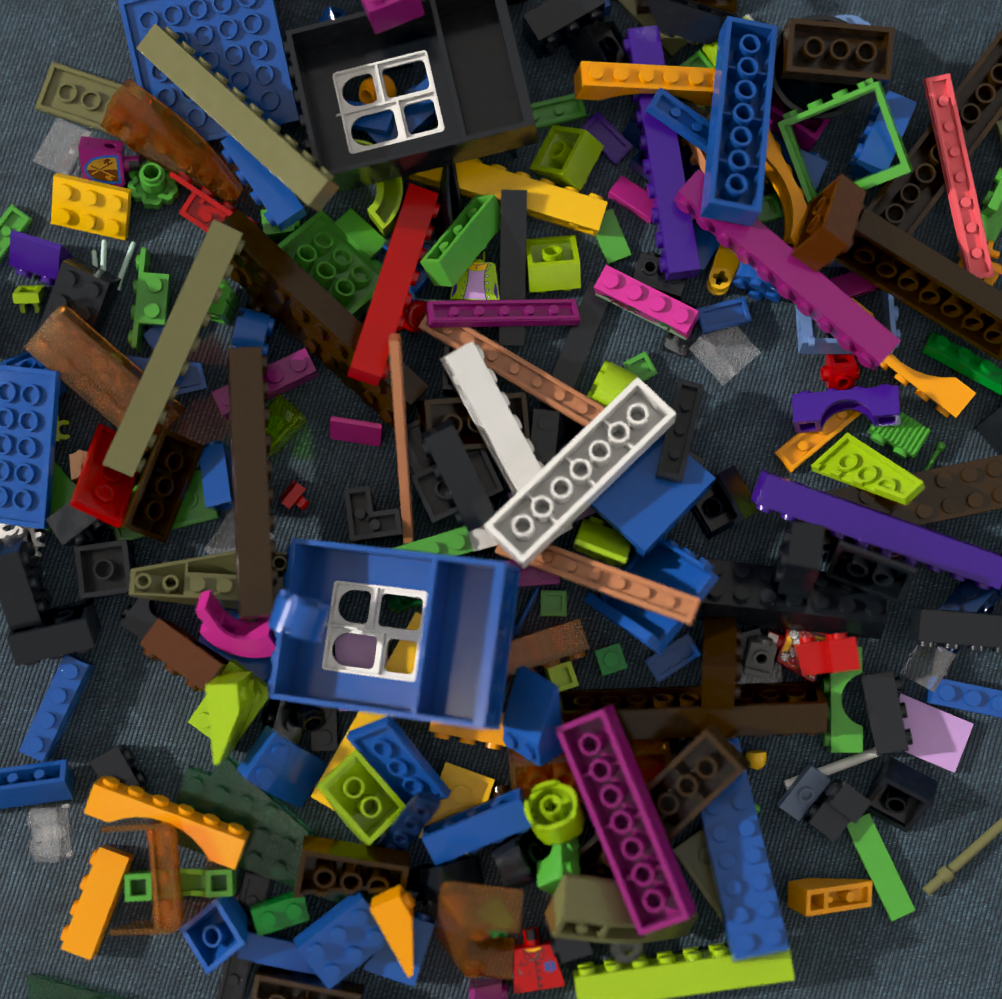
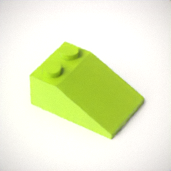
(601, 542)
(229, 704)
(361, 797)

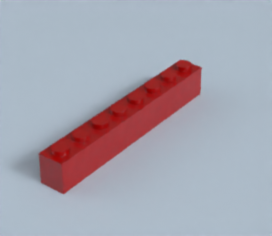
(393, 284)

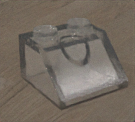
(50, 833)

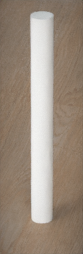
(840, 764)

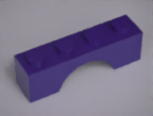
(814, 408)

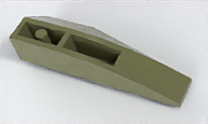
(187, 578)
(596, 912)

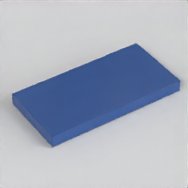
(397, 759)

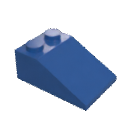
(532, 718)
(282, 767)

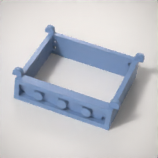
(807, 332)

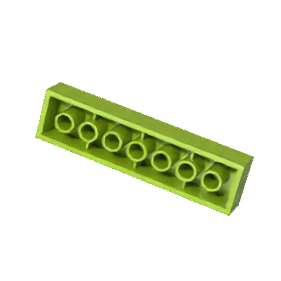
(678, 974)

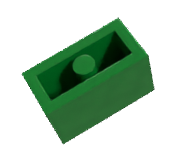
(278, 913)

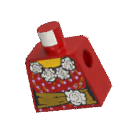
(785, 651)

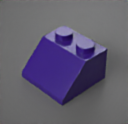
(36, 257)

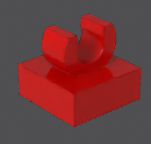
(293, 495)

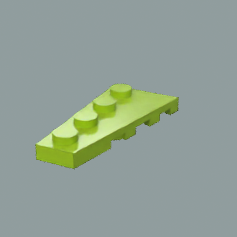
(866, 469)

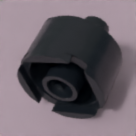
(518, 858)

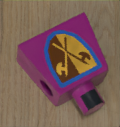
(106, 161)

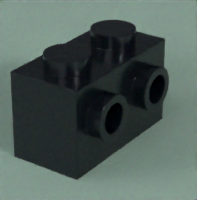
(649, 273)

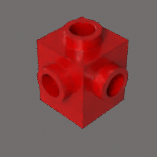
(840, 371)

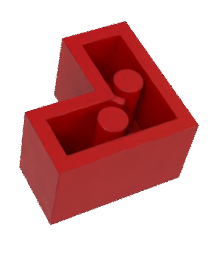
(831, 655)

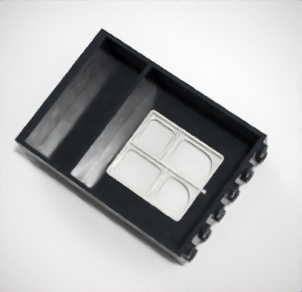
(471, 79)

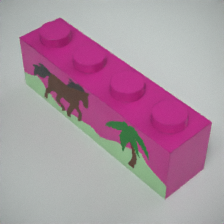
(646, 302)

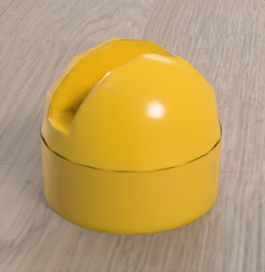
(756, 758)

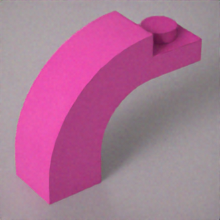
(232, 634)

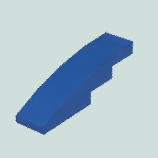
(275, 952)

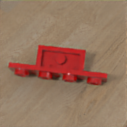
(200, 206)

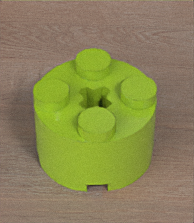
(610, 383)
(554, 812)

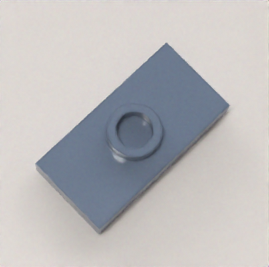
(803, 792)

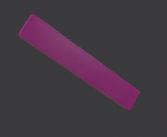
(502, 313)

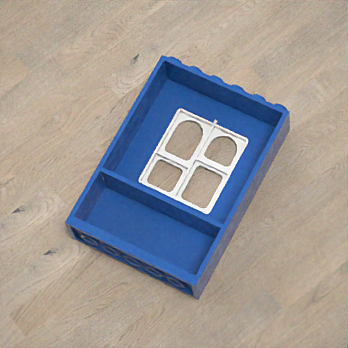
(459, 640)

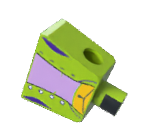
(477, 282)

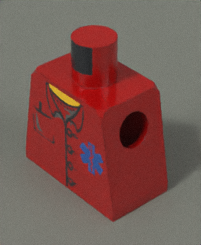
(535, 964)

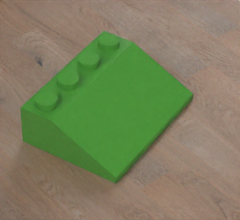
(333, 263)

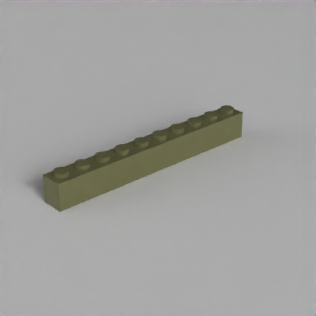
(238, 118)
(173, 347)

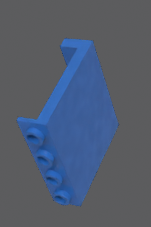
(650, 507)
(667, 567)

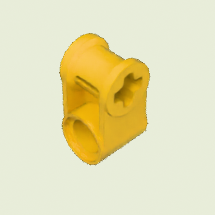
(723, 267)

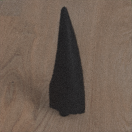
(449, 199)

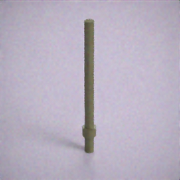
(946, 873)

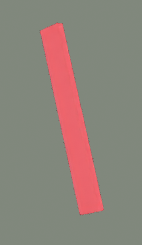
(958, 175)

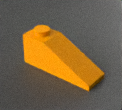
(828, 895)
(396, 919)

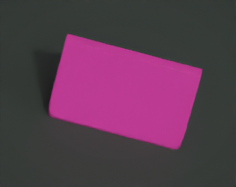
(632, 198)
(853, 284)
(356, 431)

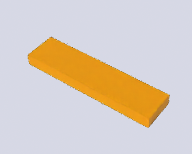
(806, 444)

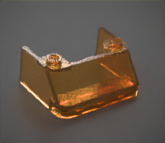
(165, 876)
(465, 927)

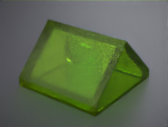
(284, 423)

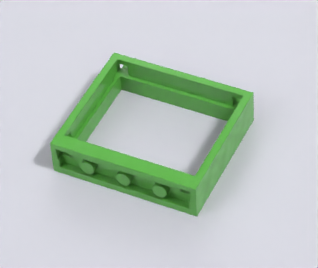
(839, 98)

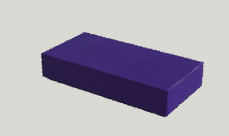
(614, 143)

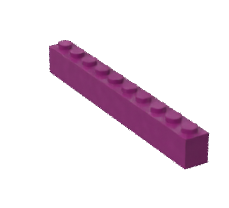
(795, 281)

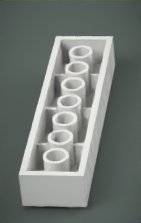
(580, 473)

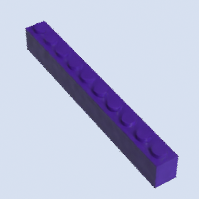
(663, 167)
(879, 529)

